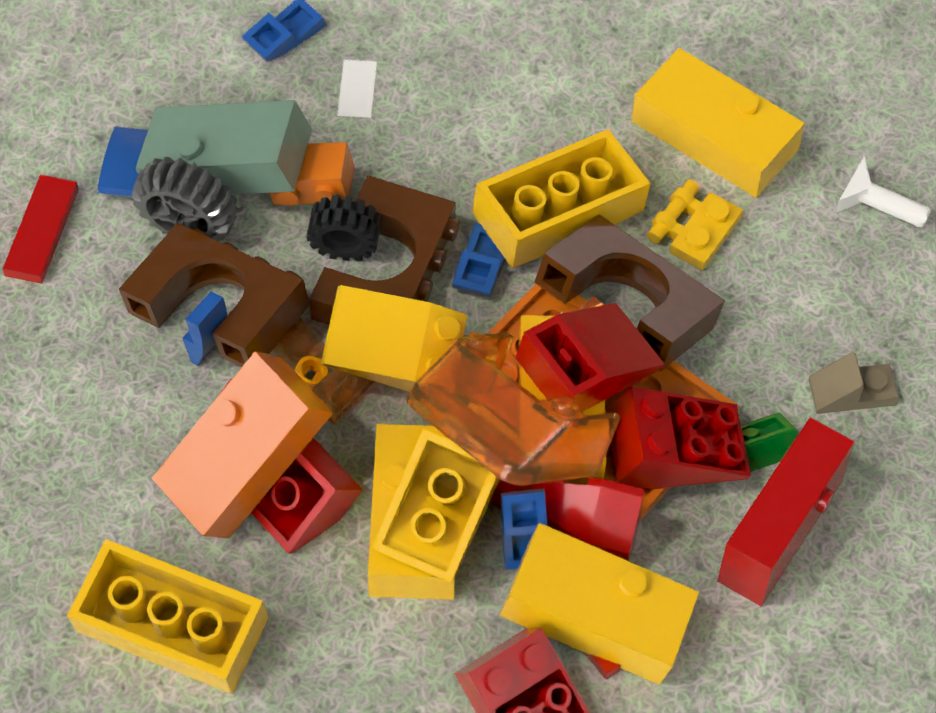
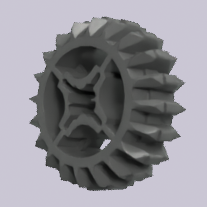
(184, 194)

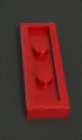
(40, 229)

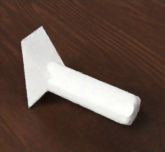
(864, 191)

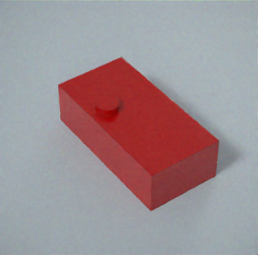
(785, 511)

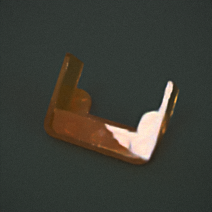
(505, 423)

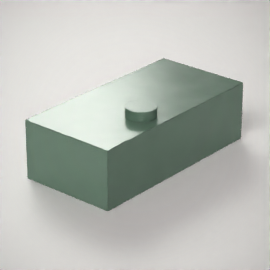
(245, 144)

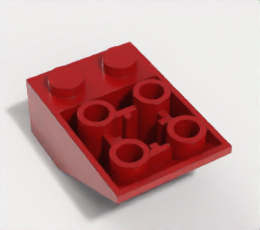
(586, 355)
(676, 440)
(520, 678)

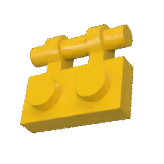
(703, 233)

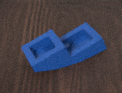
(280, 34)
(120, 161)
(479, 264)
(202, 324)
(519, 519)

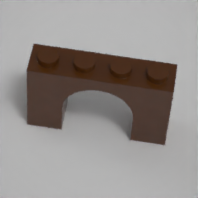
(414, 219)
(606, 253)
(193, 260)

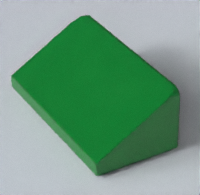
(767, 440)

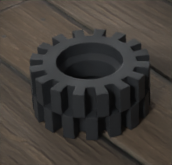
(344, 228)

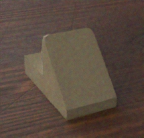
(851, 387)

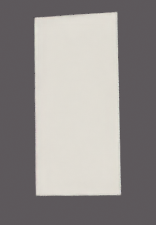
(357, 88)

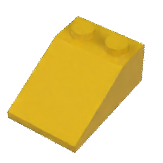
(388, 336)
(436, 507)

